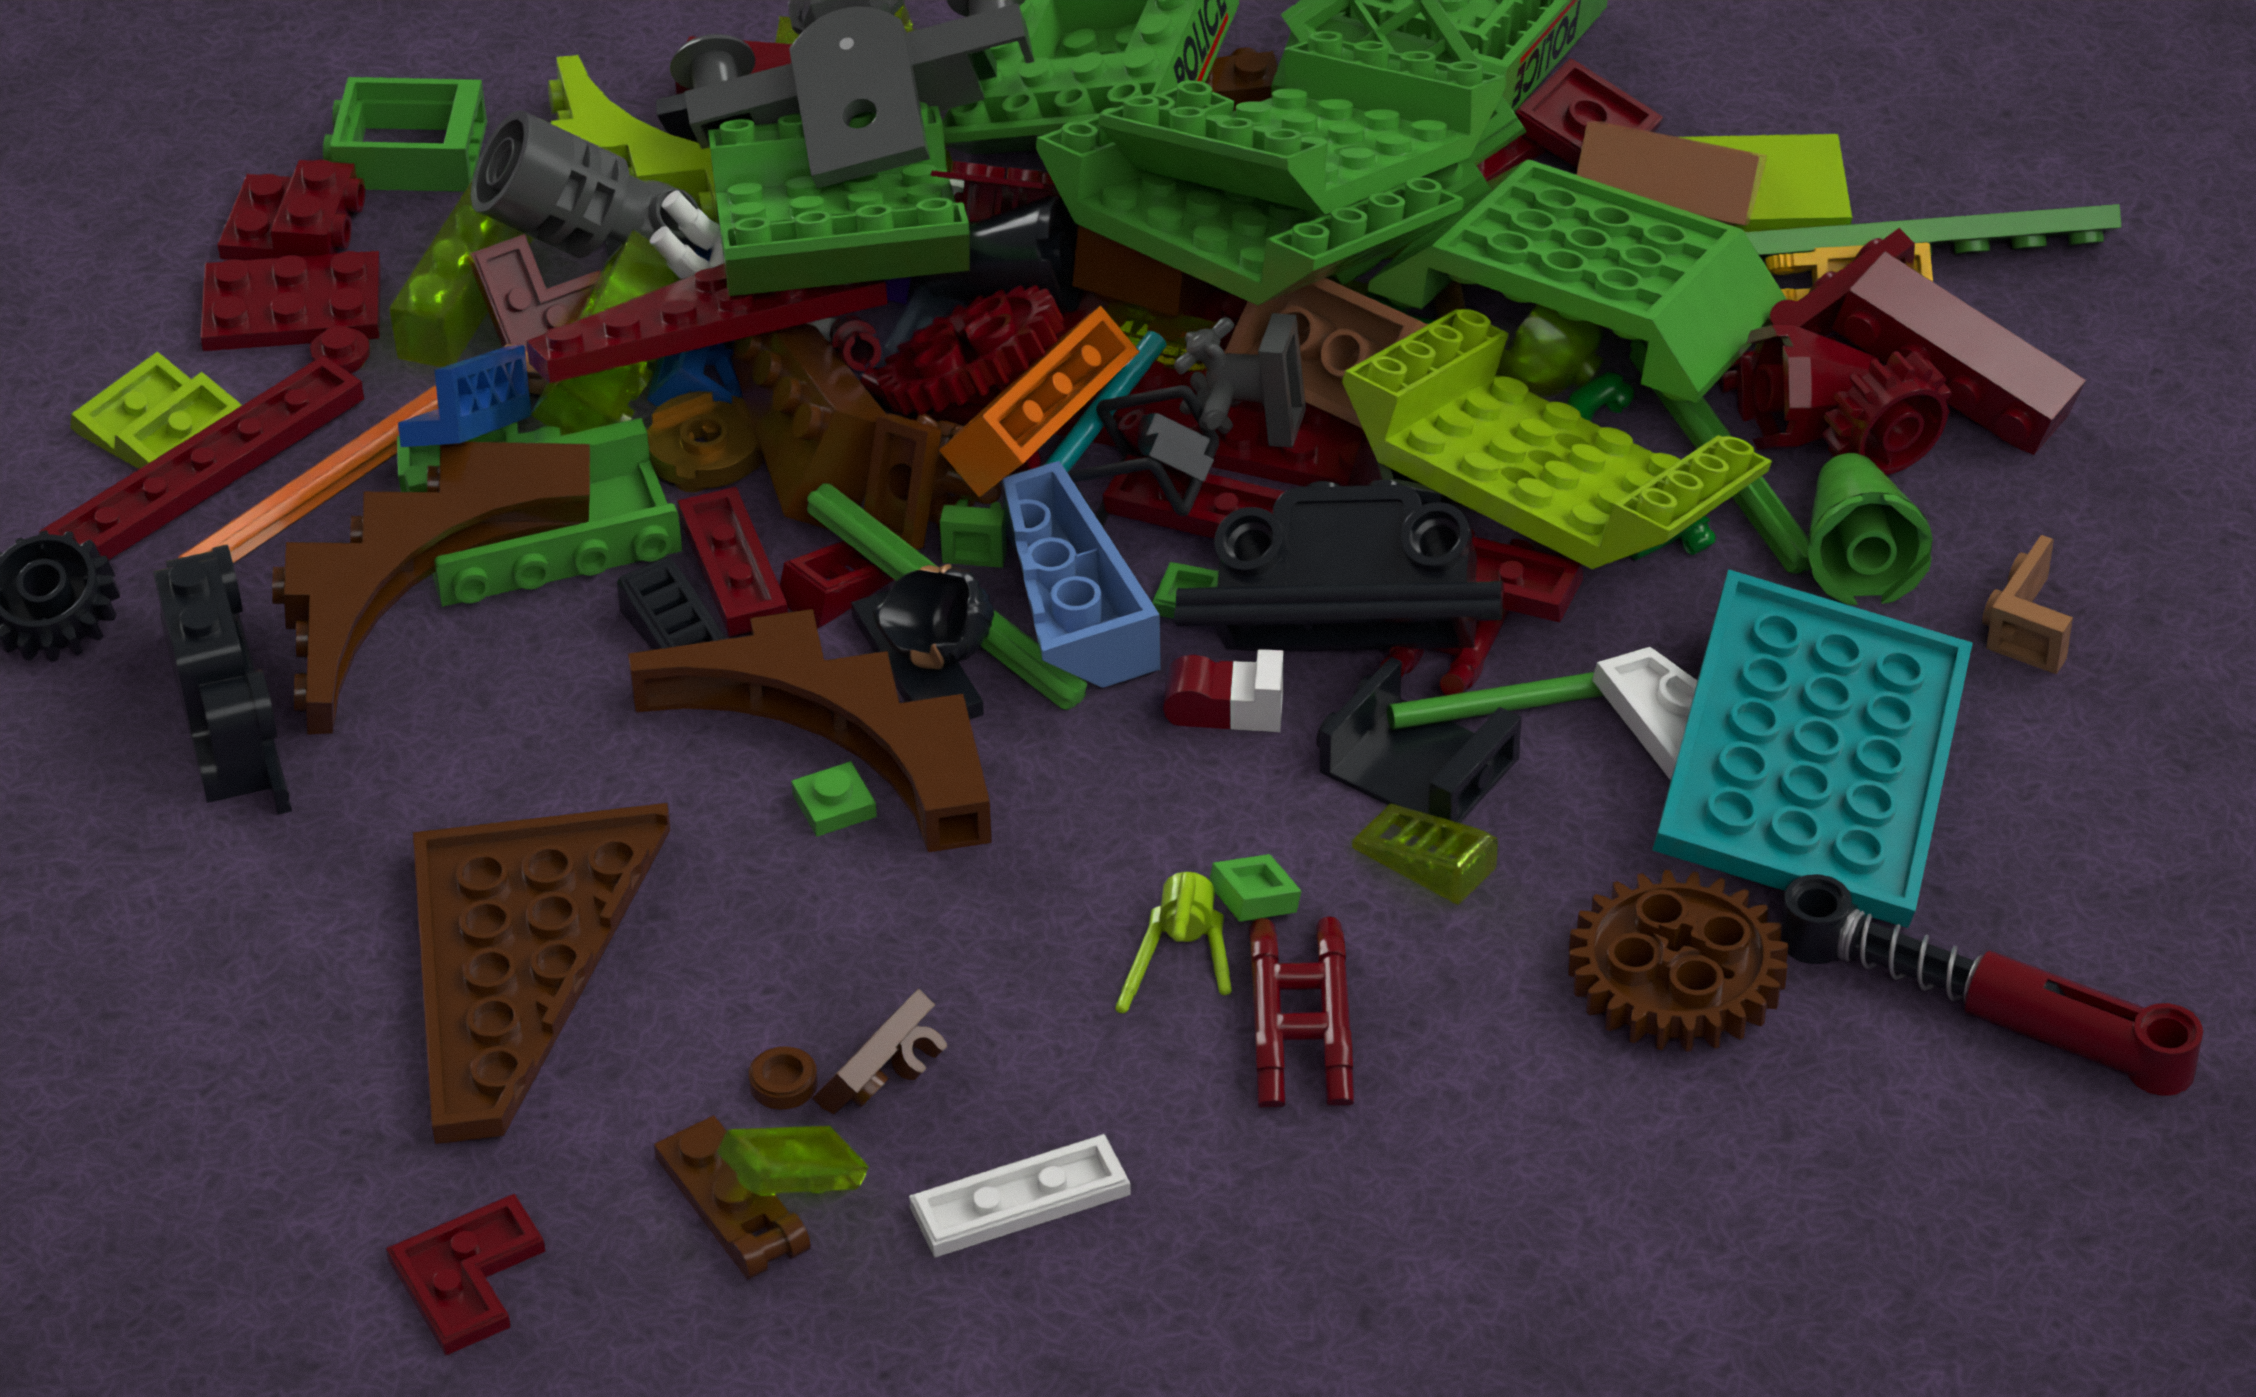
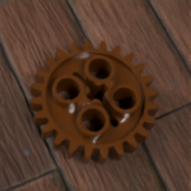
(1677, 960)

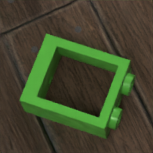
(409, 104)

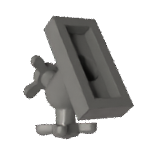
(1266, 378)

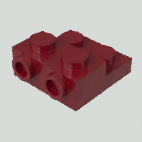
(294, 213)

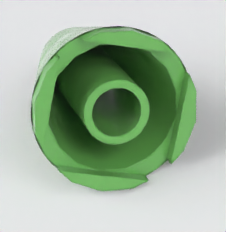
(1865, 533)

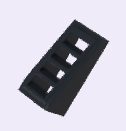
(659, 588)

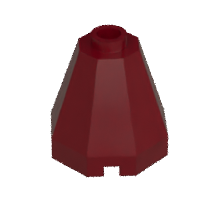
(1797, 376)

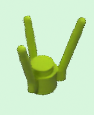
(1185, 916)

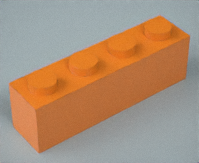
(1039, 401)

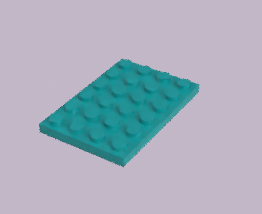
(1815, 746)

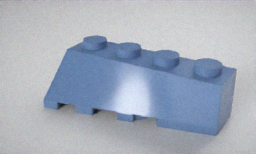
(1078, 586)

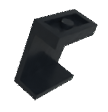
(1421, 767)

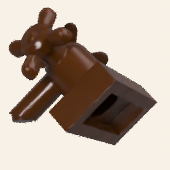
(913, 478)

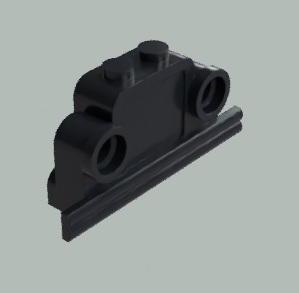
(1344, 574)
(216, 678)

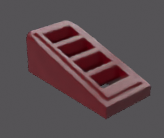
(806, 585)

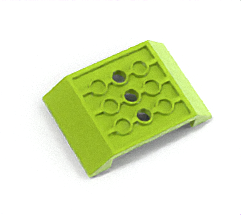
(1529, 461)

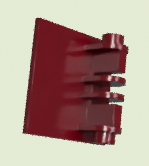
(988, 191)

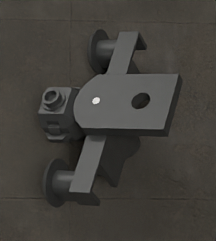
(845, 64)

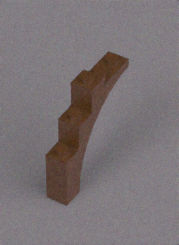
(471, 500)
(853, 701)

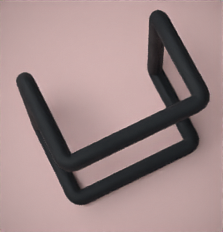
(1181, 506)

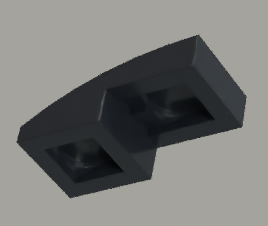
(1174, 445)

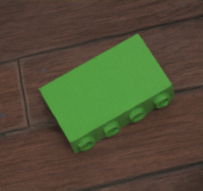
(624, 526)

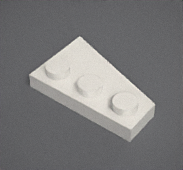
(1650, 698)

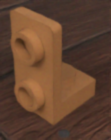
(2022, 627)

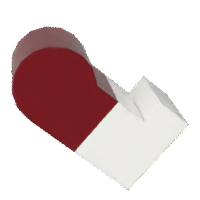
(1226, 692)

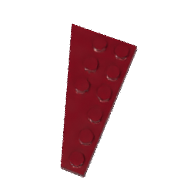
(687, 318)

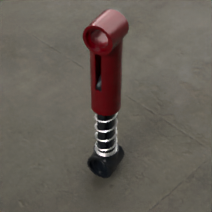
(2150, 1044)

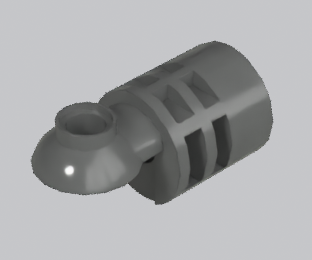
(565, 188)

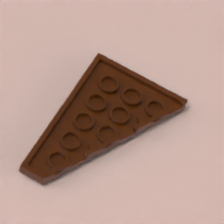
(509, 943)

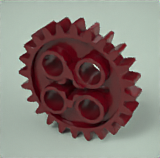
(1004, 334)

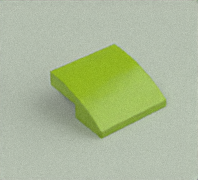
(151, 411)

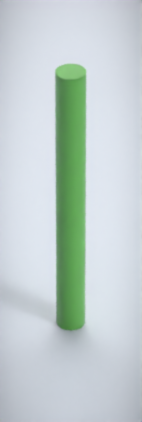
(1489, 700)

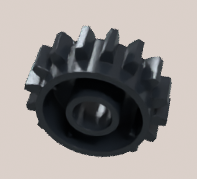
(53, 594)

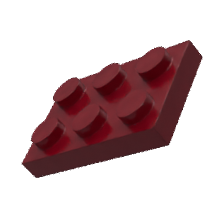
(289, 299)

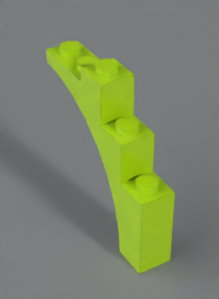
(648, 151)

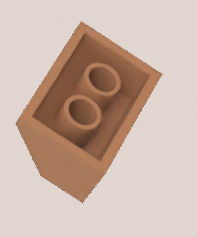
(1674, 170)
(1334, 334)

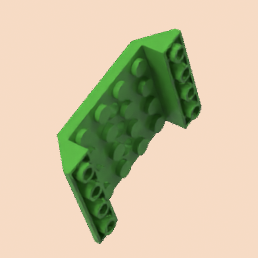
(1334, 136)
(1221, 235)
(797, 236)
(1601, 260)

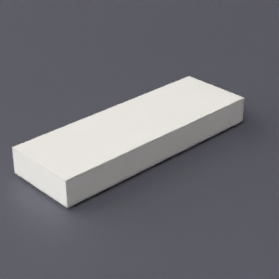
(1019, 1195)

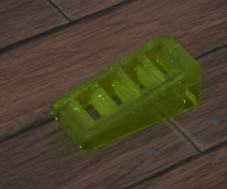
(1443, 875)

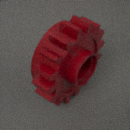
(1890, 413)

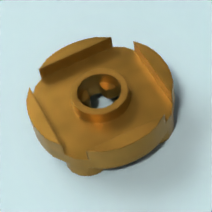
(693, 465)

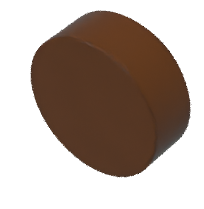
(783, 1077)

